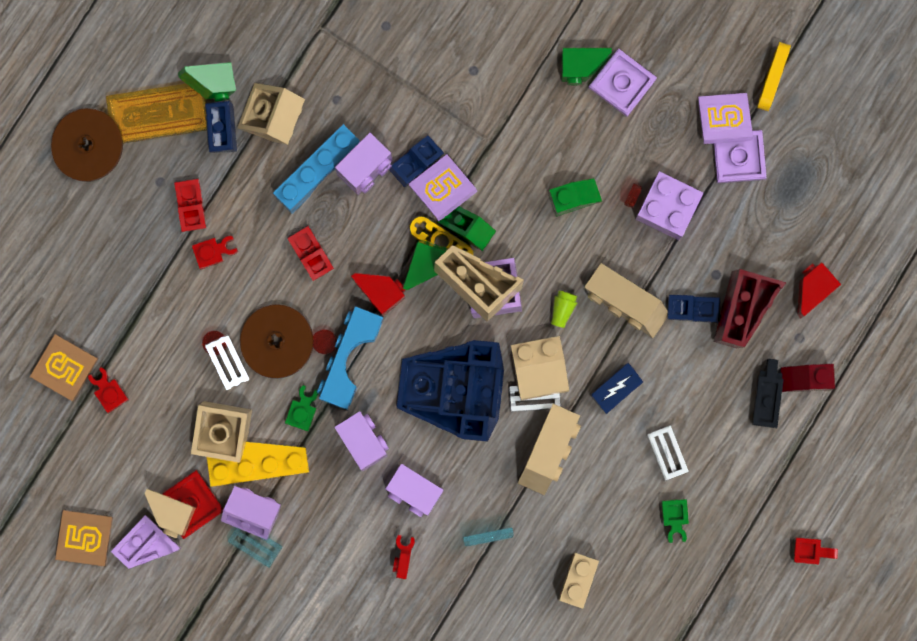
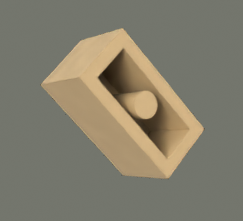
(578, 580)

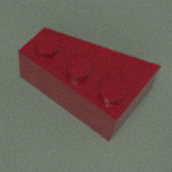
(744, 307)

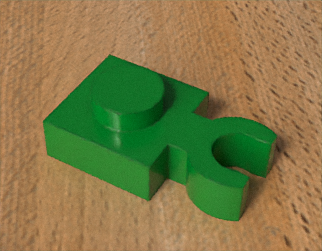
(301, 412)
(675, 514)

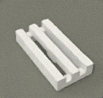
(236, 380)
(513, 398)
(659, 433)

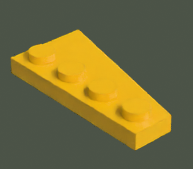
(259, 463)

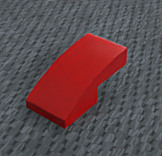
(190, 205)
(310, 253)

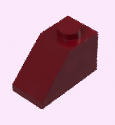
(808, 378)

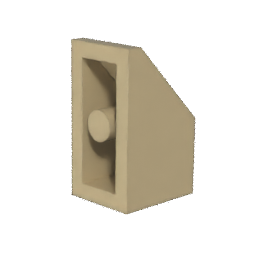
(170, 513)

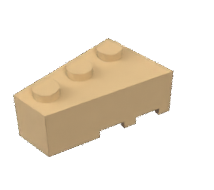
(477, 282)
(626, 300)

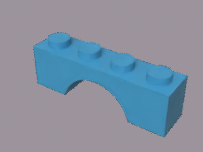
(315, 169)
(361, 328)

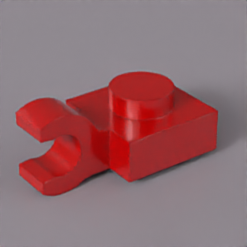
(810, 551)
(402, 564)

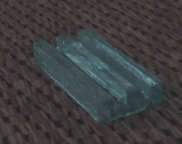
(488, 537)
(273, 555)

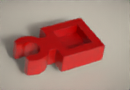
(210, 253)
(110, 393)

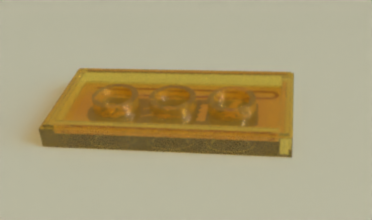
(158, 112)

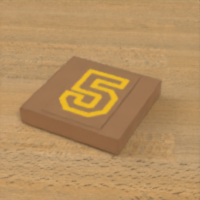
(64, 367)
(84, 538)

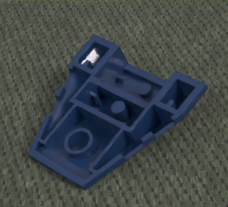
(455, 388)

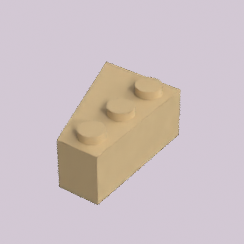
(550, 449)

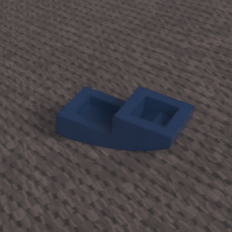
(416, 161)
(694, 308)

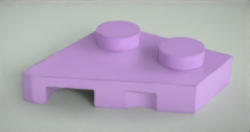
(144, 544)

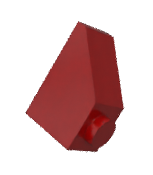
(815, 288)
(380, 291)

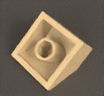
(271, 113)
(540, 368)
(221, 431)

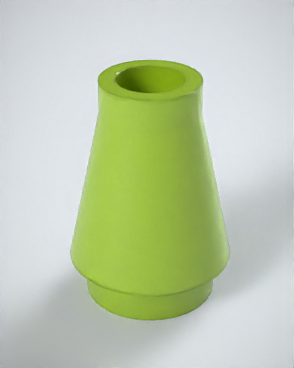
(562, 308)

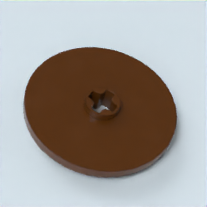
(102, 154)
(293, 350)

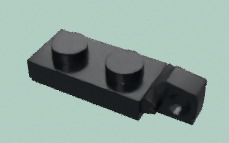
(768, 396)

